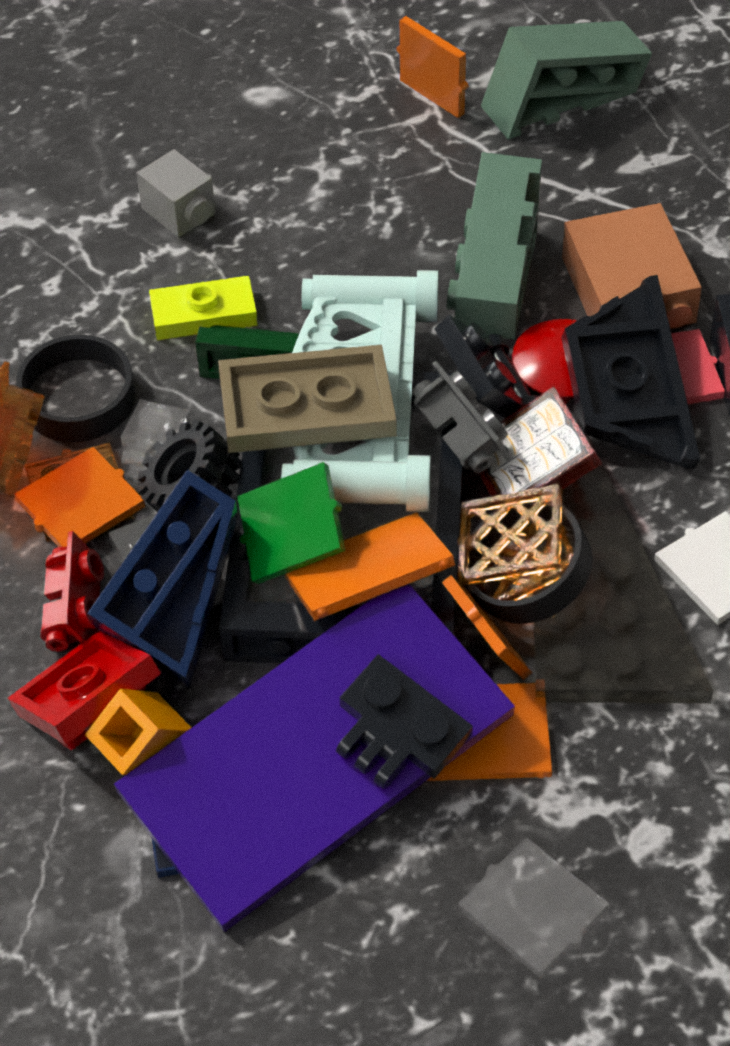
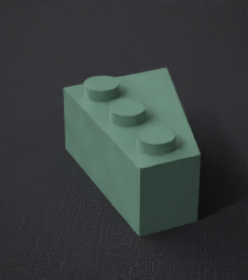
(561, 68)
(497, 245)

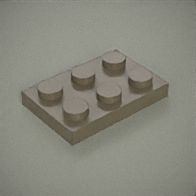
(306, 398)

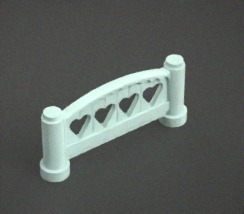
(390, 307)

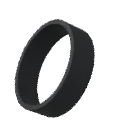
(79, 348)
(555, 597)

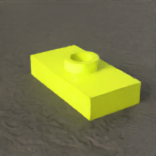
(185, 308)

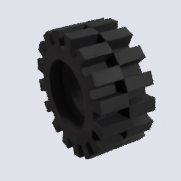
(192, 449)

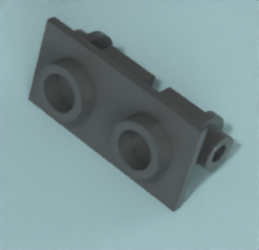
(476, 434)

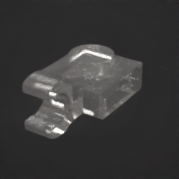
(145, 427)

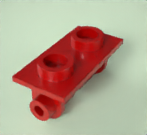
(75, 576)

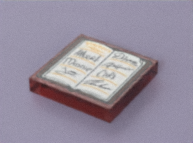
(543, 448)

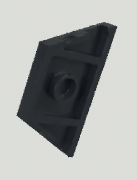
(630, 377)

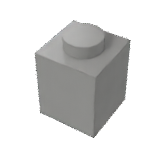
(176, 193)

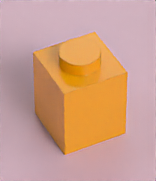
(135, 728)

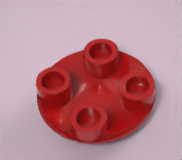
(541, 358)

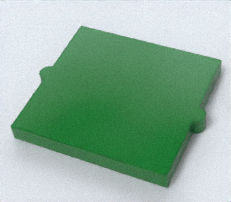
(291, 523)

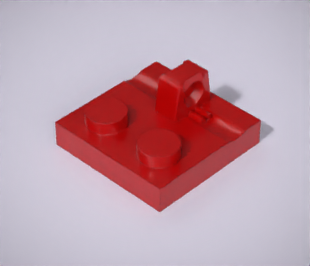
(81, 685)

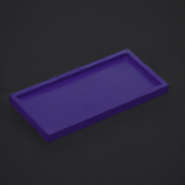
(259, 781)

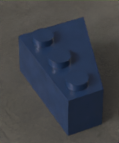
(171, 578)

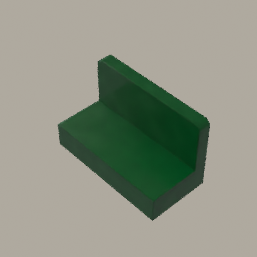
(236, 342)

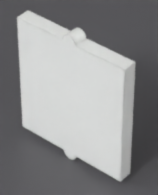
(702, 565)

